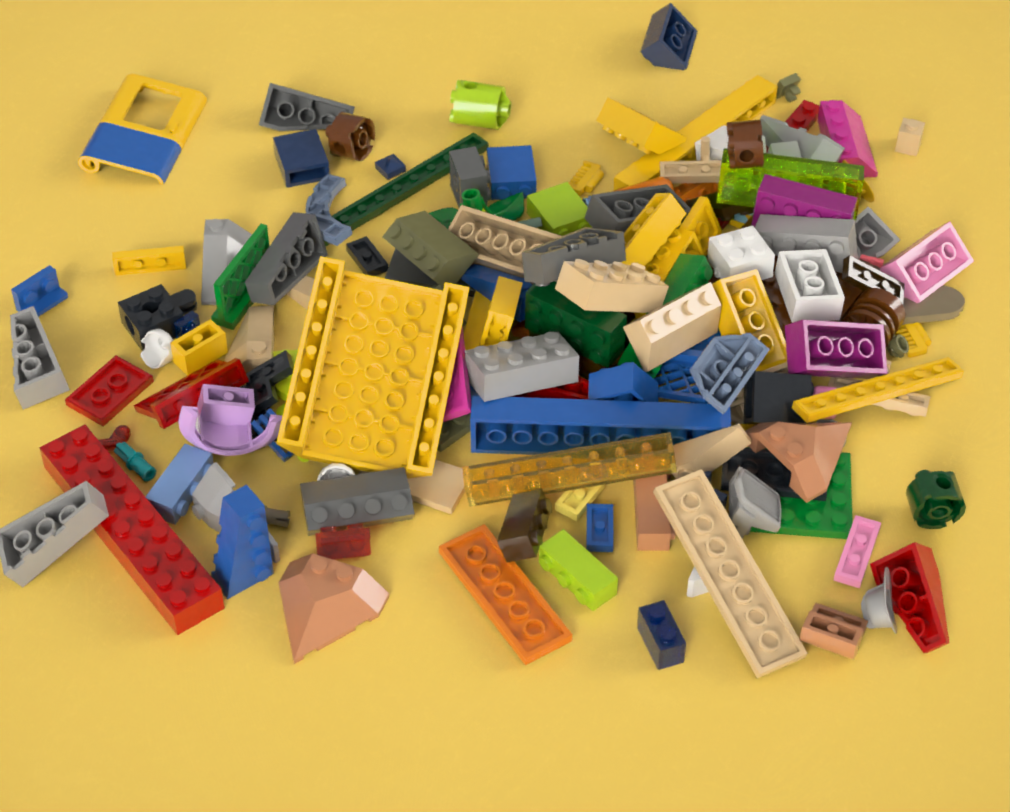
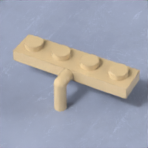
(693, 171)
(912, 403)

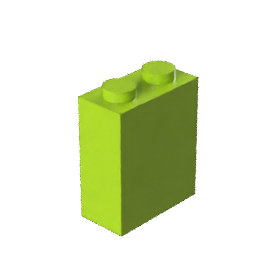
(559, 209)

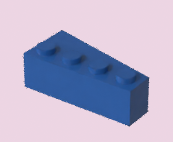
(243, 543)

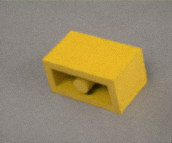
(199, 347)

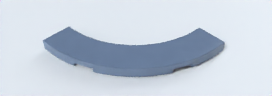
(320, 203)

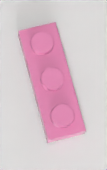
(857, 551)

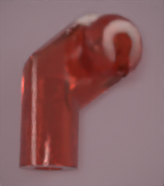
(120, 434)

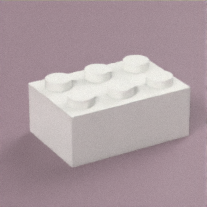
(809, 285)

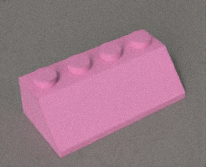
(929, 262)

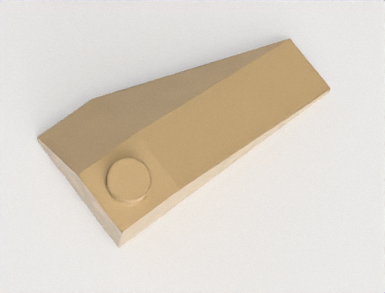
(254, 338)

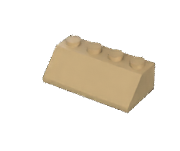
(675, 326)

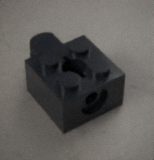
(155, 310)

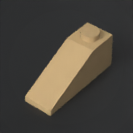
(709, 450)

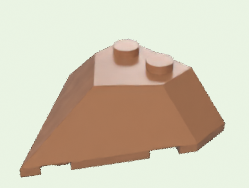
(805, 449)
(326, 601)

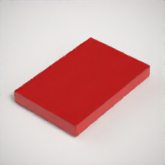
(109, 390)

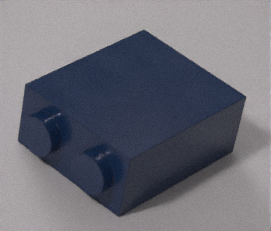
(301, 158)

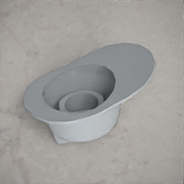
(878, 607)

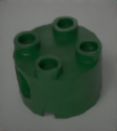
(935, 499)

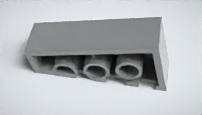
(35, 364)

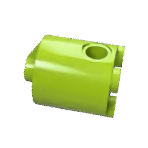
(479, 105)

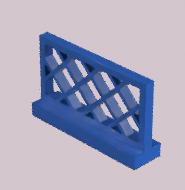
(679, 367)

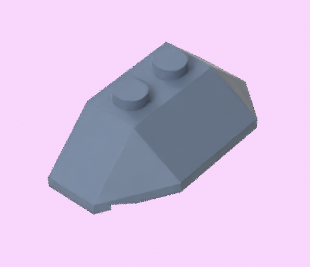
(727, 367)

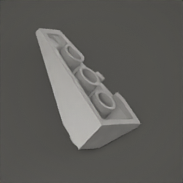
(220, 245)
(208, 501)

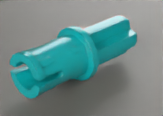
(135, 461)

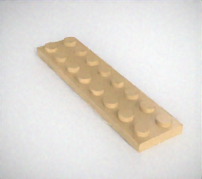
(730, 573)

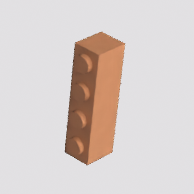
(652, 524)

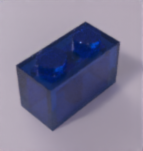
(661, 635)

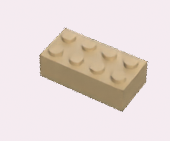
(611, 286)

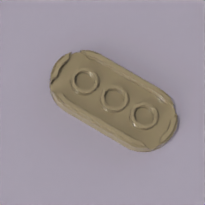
(940, 305)

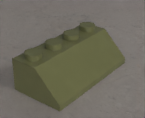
(431, 247)

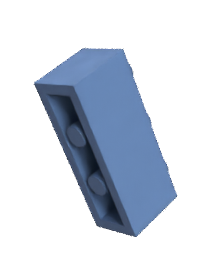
(174, 488)

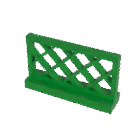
(230, 287)

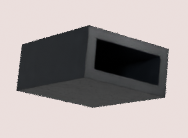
(771, 397)

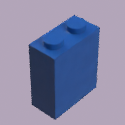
(511, 171)

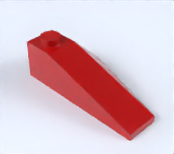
(916, 594)

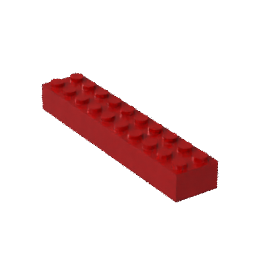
(136, 532)

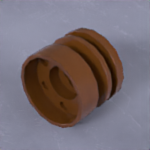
(878, 307)

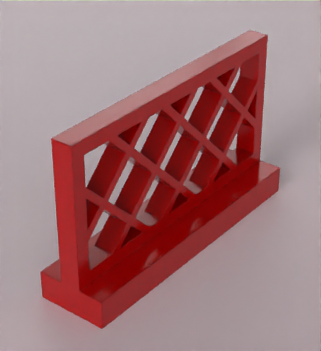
(167, 403)

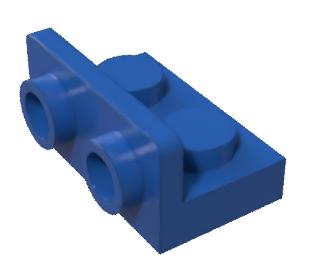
(40, 291)

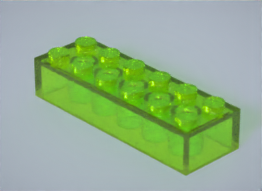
(742, 184)

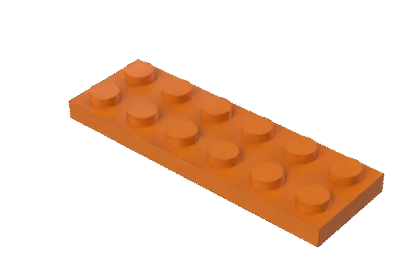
(505, 595)

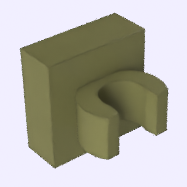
(788, 87)

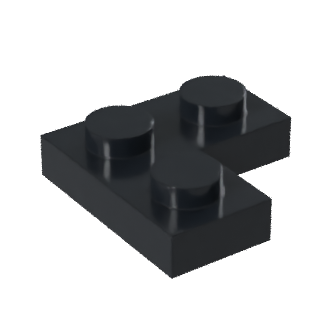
(265, 377)

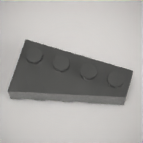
(545, 261)

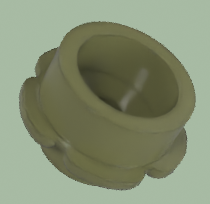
(898, 346)

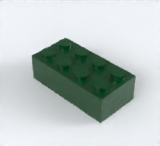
(590, 333)

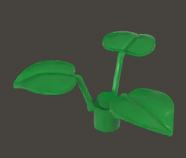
(509, 208)

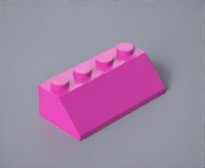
(847, 129)

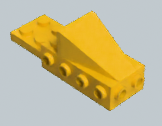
(689, 239)

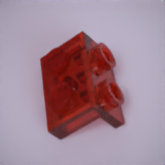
(343, 543)

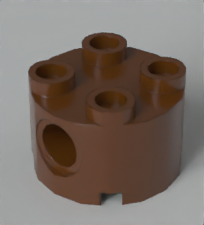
(350, 136)
(745, 144)

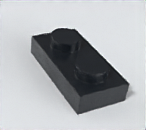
(367, 256)

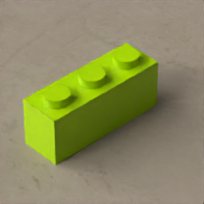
(578, 570)

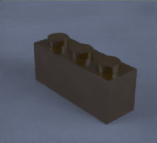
(524, 525)

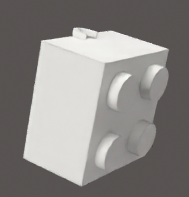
(739, 253)

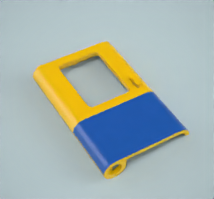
(139, 146)

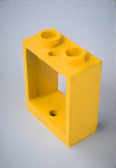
(501, 311)

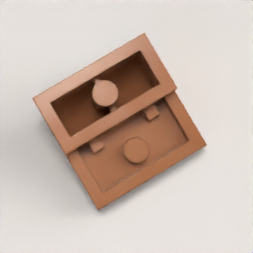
(833, 630)

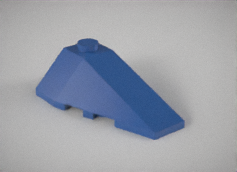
(485, 279)

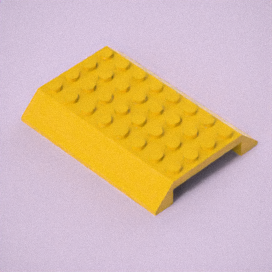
(372, 371)

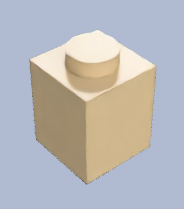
(910, 136)

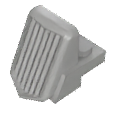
(753, 503)

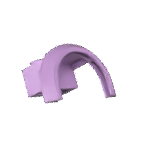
(225, 421)

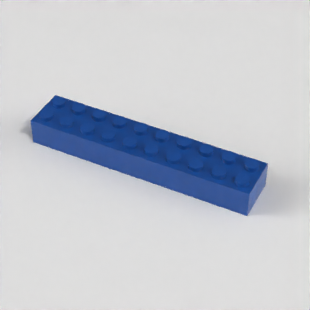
(560, 424)

